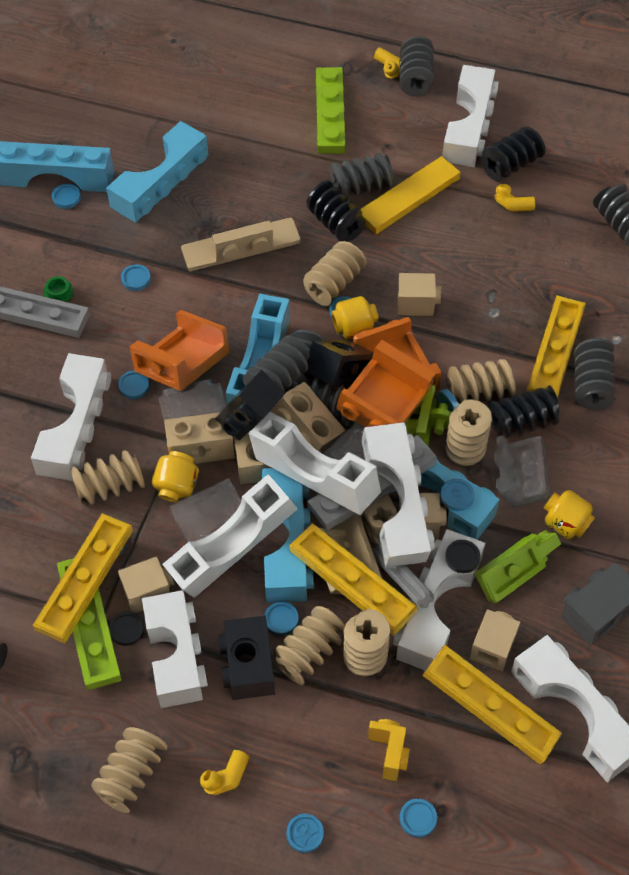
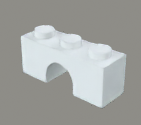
(177, 677)

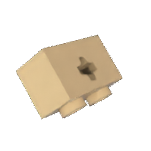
(199, 438)

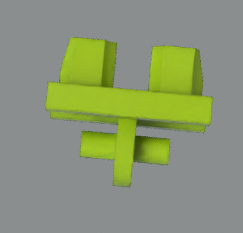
(428, 418)

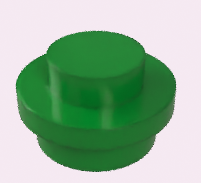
(58, 289)

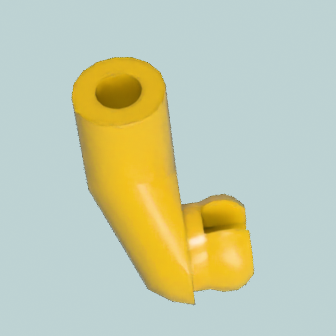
(390, 61)
(510, 202)
(227, 779)

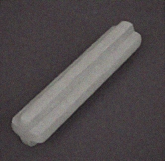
(406, 580)

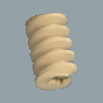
(334, 272)
(481, 380)
(468, 433)
(107, 477)
(308, 643)
(366, 643)
(126, 767)

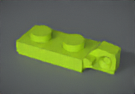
(516, 565)

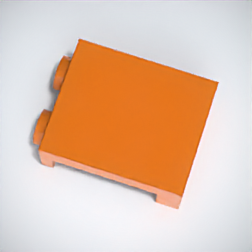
(398, 334)
(182, 353)
(386, 388)

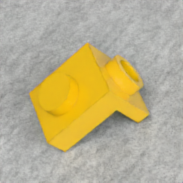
(393, 734)

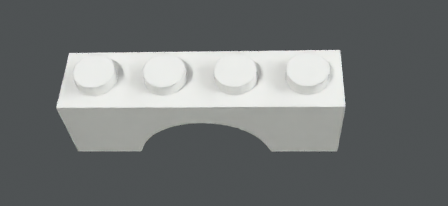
(464, 136)
(63, 447)
(345, 481)
(404, 536)
(206, 559)
(425, 632)
(549, 672)

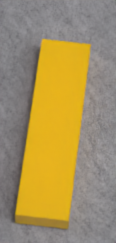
(409, 194)
(557, 344)
(352, 577)
(83, 578)
(492, 704)

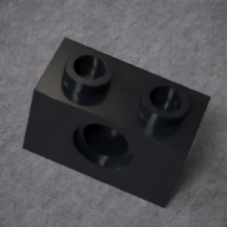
(337, 361)
(250, 405)
(251, 677)

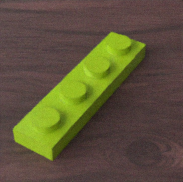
(330, 110)
(94, 642)

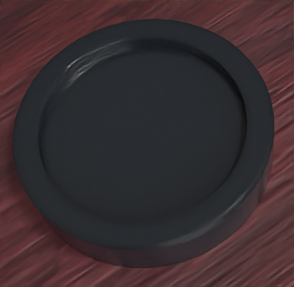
(462, 556)
(126, 628)

